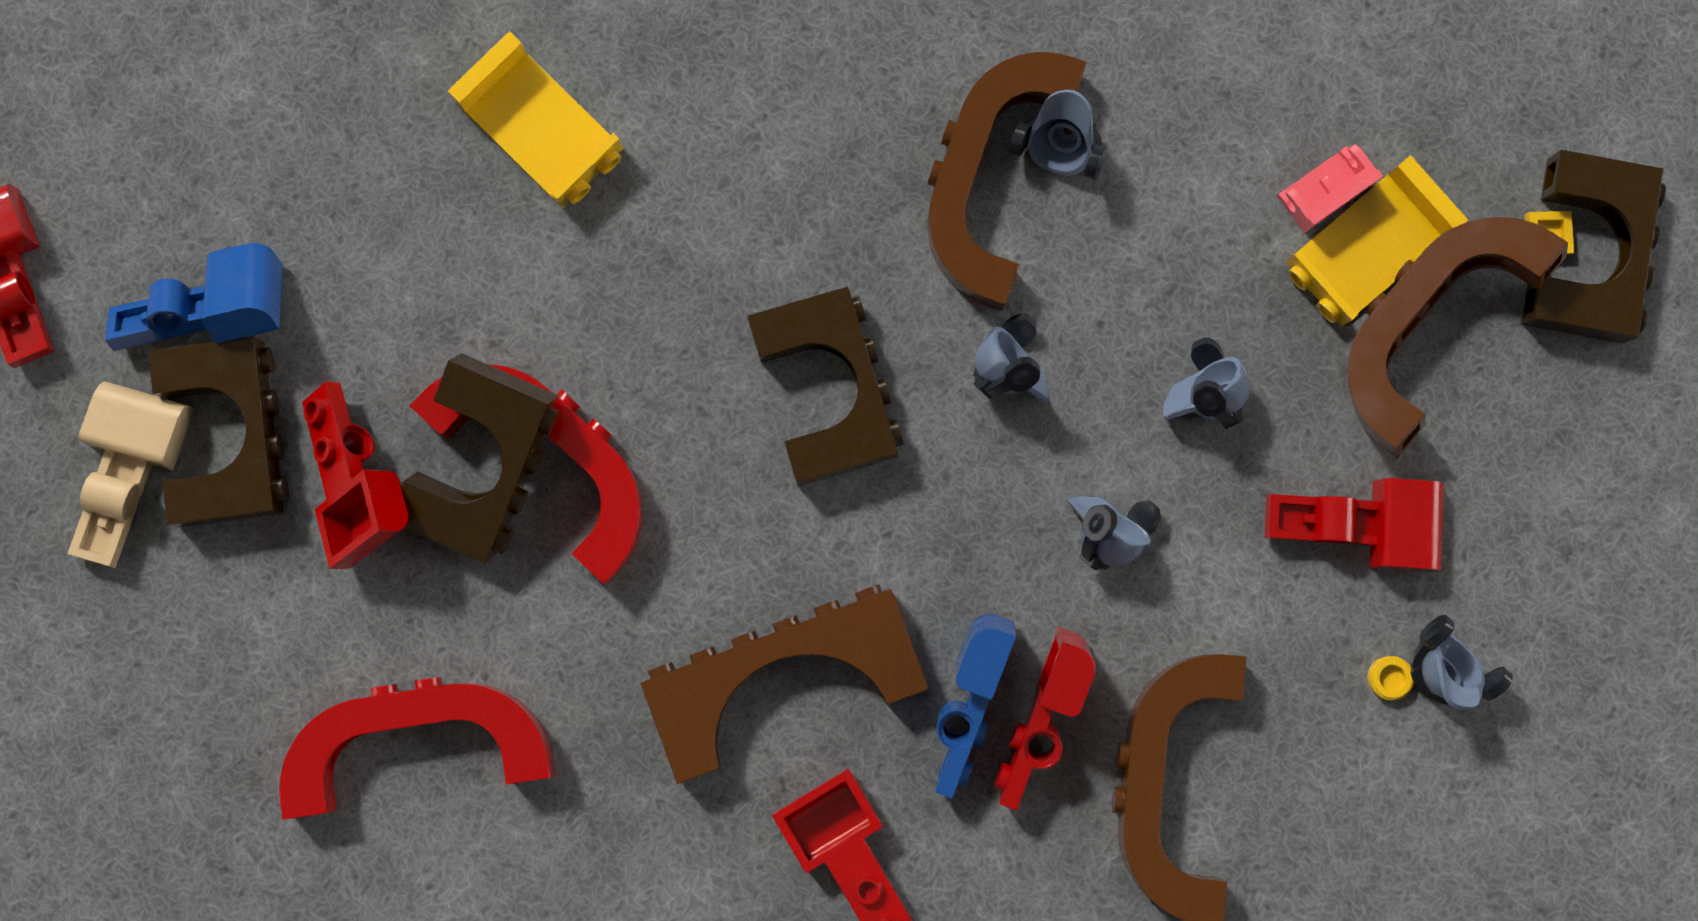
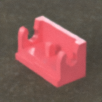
(1329, 187)

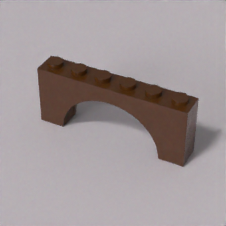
(693, 697)

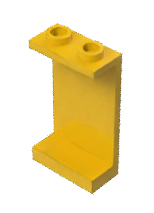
(536, 121)
(1372, 241)

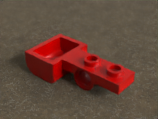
(21, 321)
(360, 504)
(1399, 523)
(1059, 689)
(831, 828)

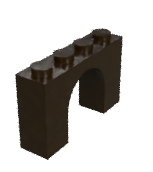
(1629, 201)
(832, 325)
(518, 419)
(252, 481)

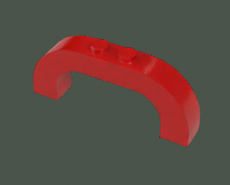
(621, 512)
(310, 762)

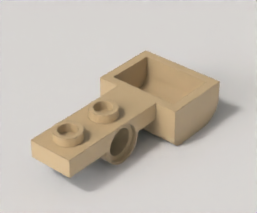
(135, 434)

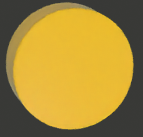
(1390, 678)

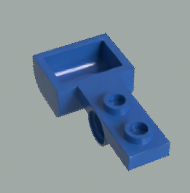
(235, 303)
(978, 672)

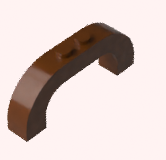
(1009, 83)
(1482, 243)
(1141, 792)

